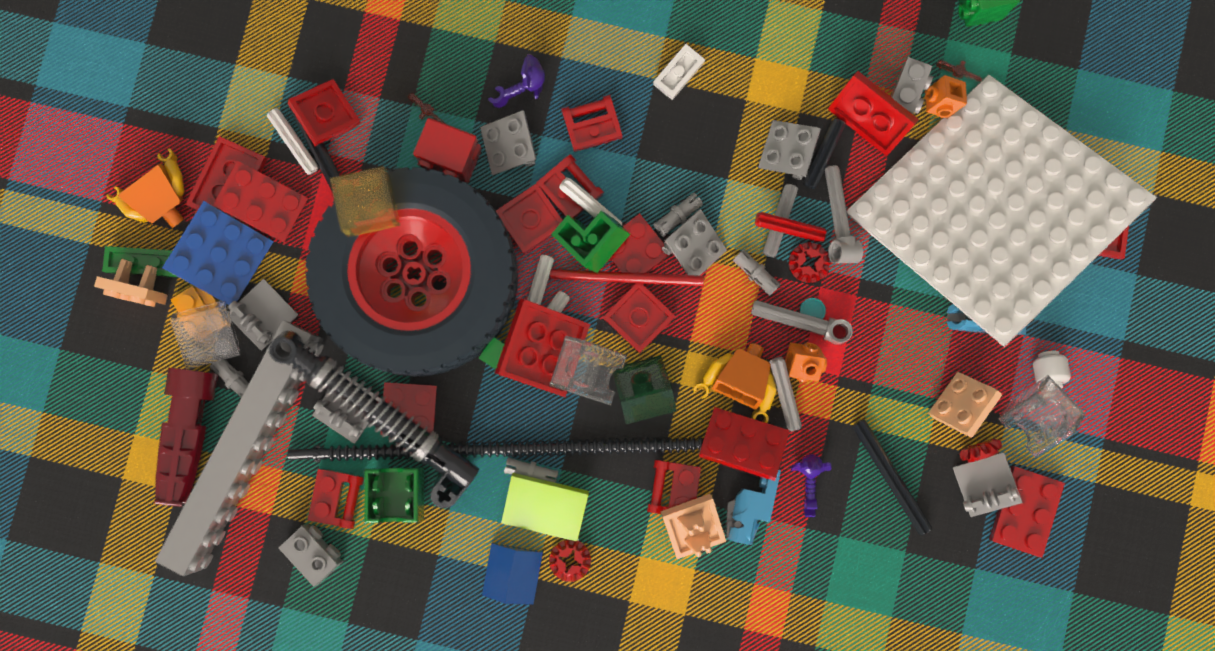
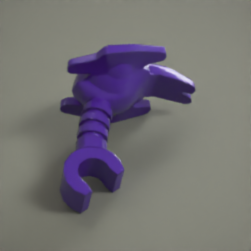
(532, 81)
(811, 467)

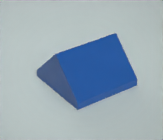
(512, 574)

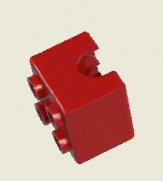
(447, 150)

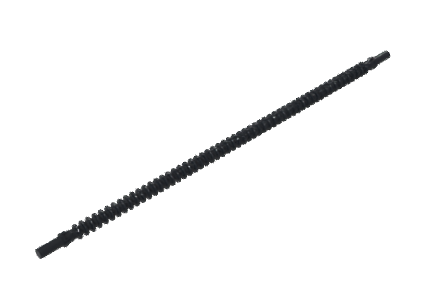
(331, 453)

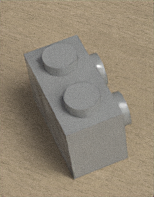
(910, 84)
(311, 554)

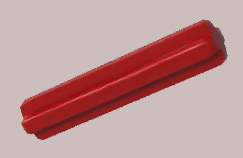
(790, 226)

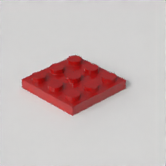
(536, 343)

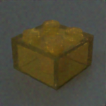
(365, 201)

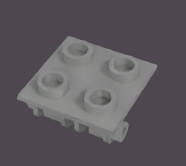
(508, 143)
(789, 148)
(695, 244)
(261, 314)
(338, 417)
(987, 485)

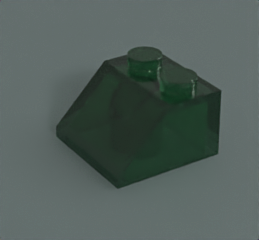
(644, 390)

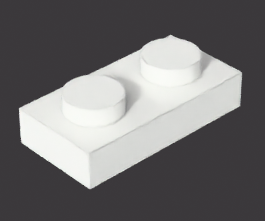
(679, 72)

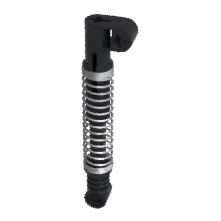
(423, 446)

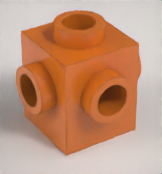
(946, 96)
(805, 362)

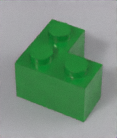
(592, 244)

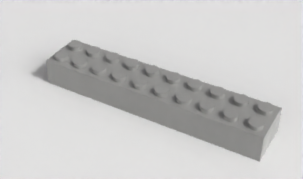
(235, 460)

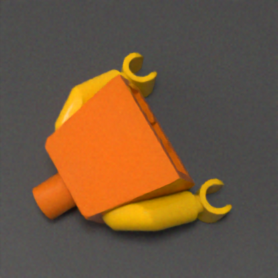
(154, 194)
(743, 379)

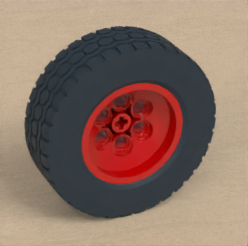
(456, 323)

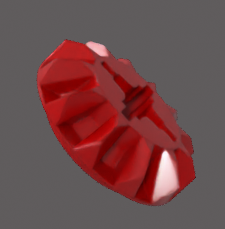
(807, 274)
(981, 450)
(564, 549)

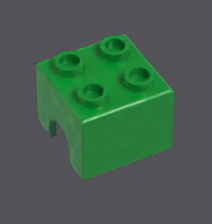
(984, 11)
(394, 495)

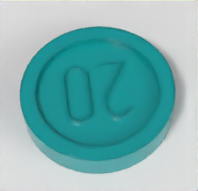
(813, 307)

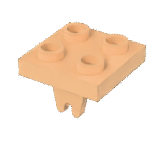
(122, 290)
(965, 404)
(693, 526)

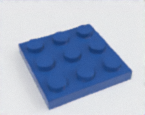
(218, 254)

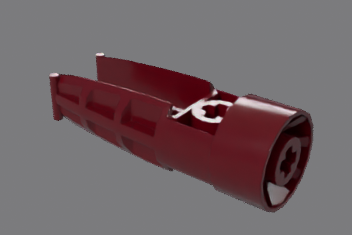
(182, 435)

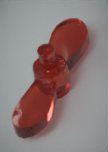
(958, 70)
(426, 109)

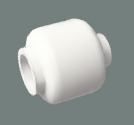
(1054, 365)

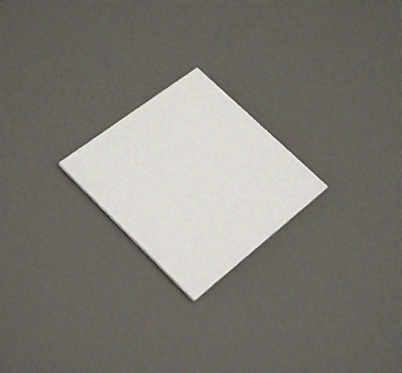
(999, 209)

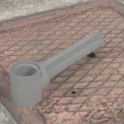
(845, 247)
(802, 321)

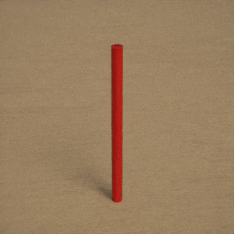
(627, 277)

